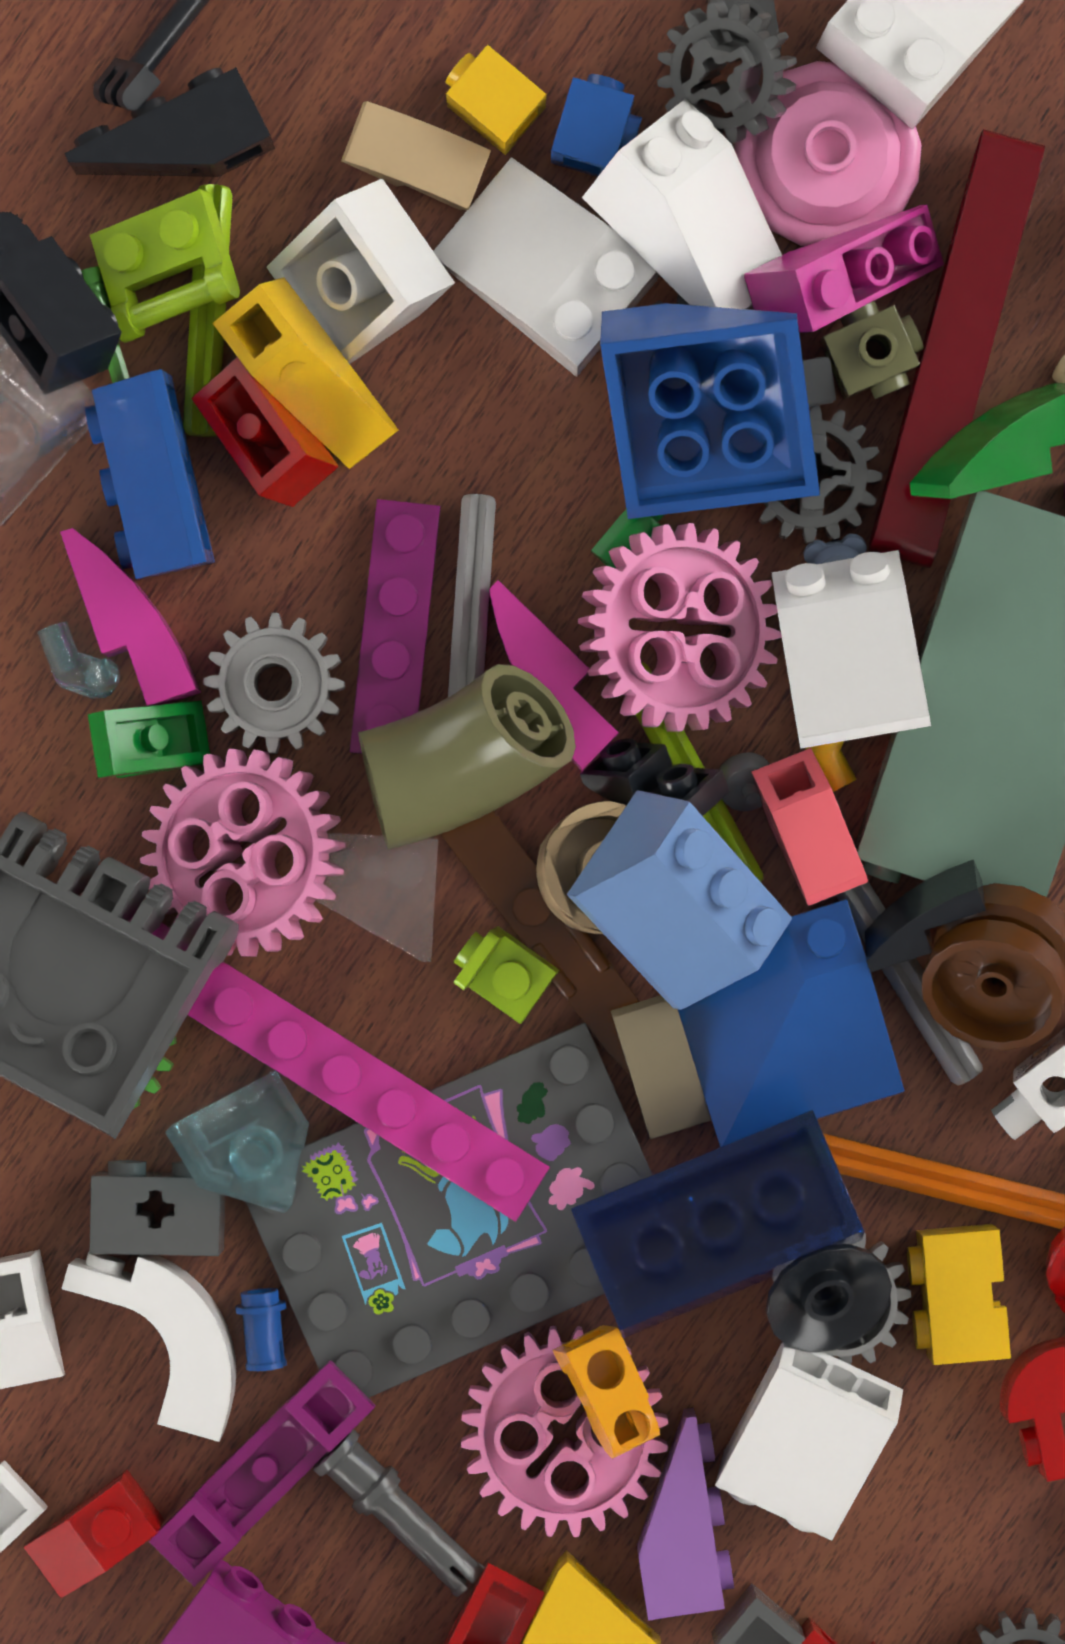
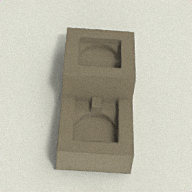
(660, 1066)

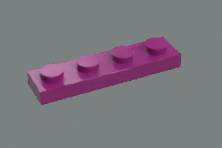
(395, 615)

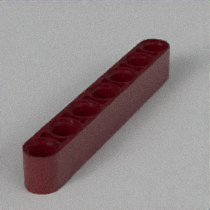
(958, 338)

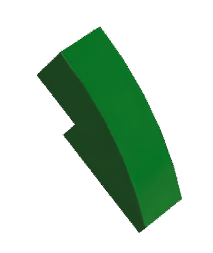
(998, 447)

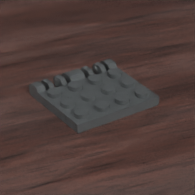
(83, 988)

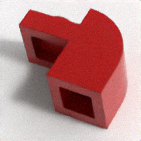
(1036, 1393)

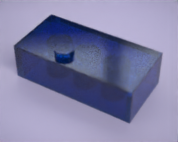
(717, 1223)

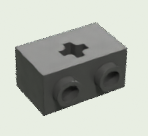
(124, 1228)

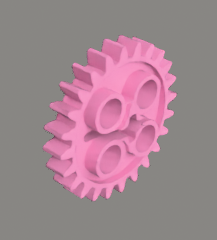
(682, 570)
(215, 804)
(518, 1396)

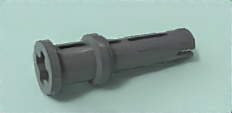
(377, 1492)

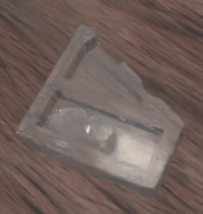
(387, 890)

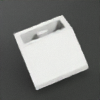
(27, 1323)

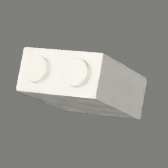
(809, 1439)

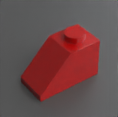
(263, 436)
(95, 1535)

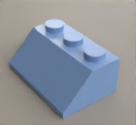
(678, 900)

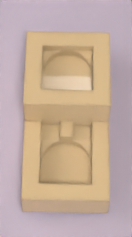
(416, 155)

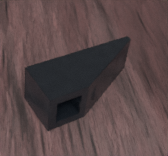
(192, 135)

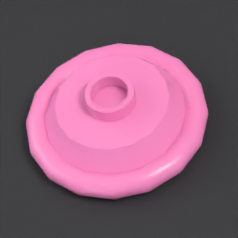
(829, 158)

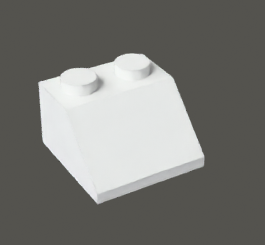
(362, 269)

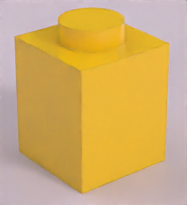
(494, 98)

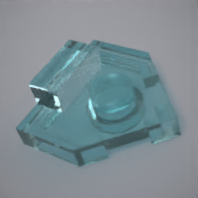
(246, 1144)

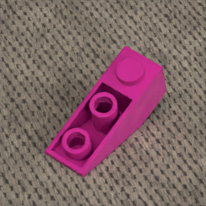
(847, 269)

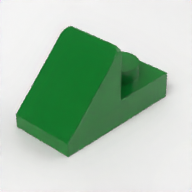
(148, 739)

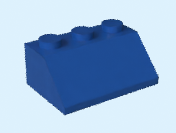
(149, 475)

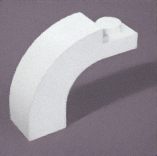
(190, 1324)

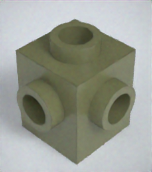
(855, 368)

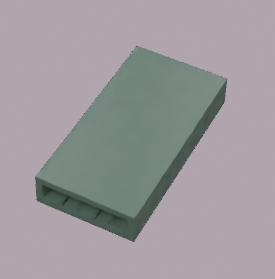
(993, 676)

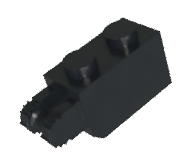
(50, 310)

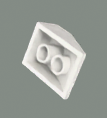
(911, 48)
(687, 208)
(544, 264)
(850, 649)

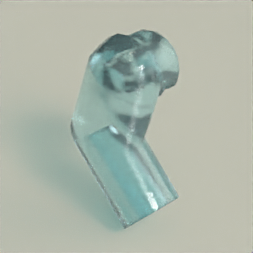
(75, 670)

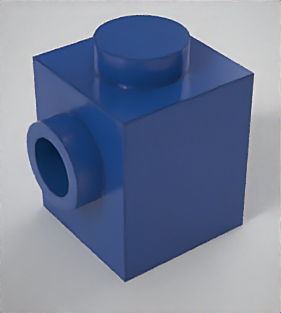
(594, 124)

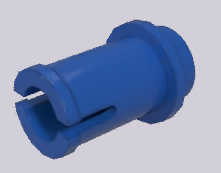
(262, 1328)

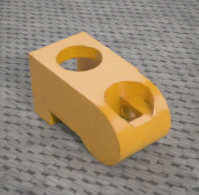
(609, 1389)

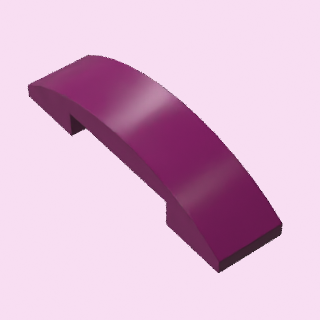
(261, 1472)

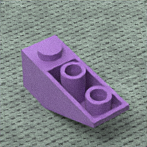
(677, 1540)

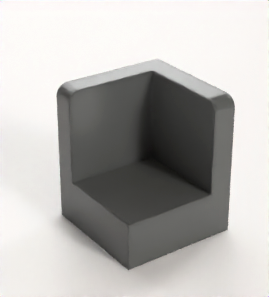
(757, 1621)

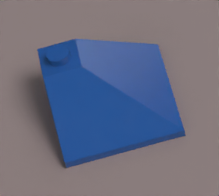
(707, 407)
(794, 1032)

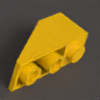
(305, 370)

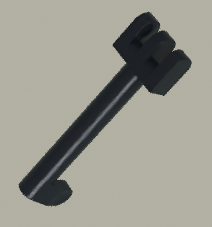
(132, 81)

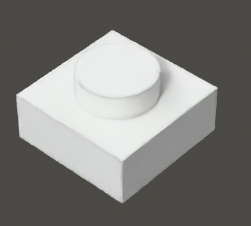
(17, 1505)

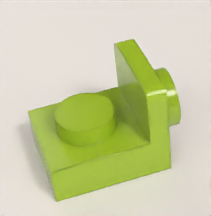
(504, 972)

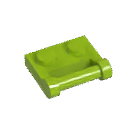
(158, 247)

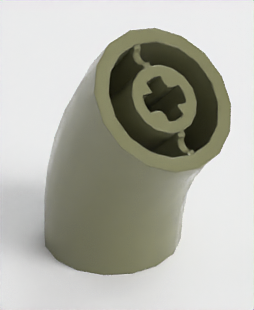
(465, 755)

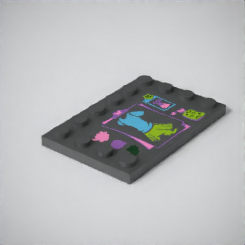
(412, 1270)

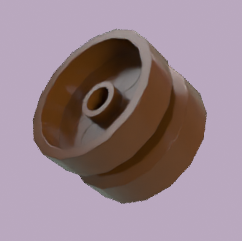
(999, 971)

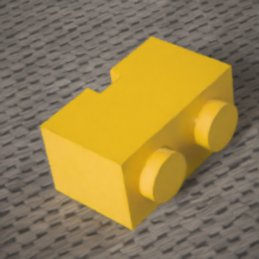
(956, 1281)

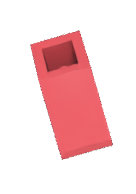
(809, 826)

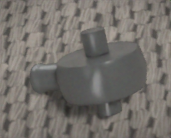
(740, 781)

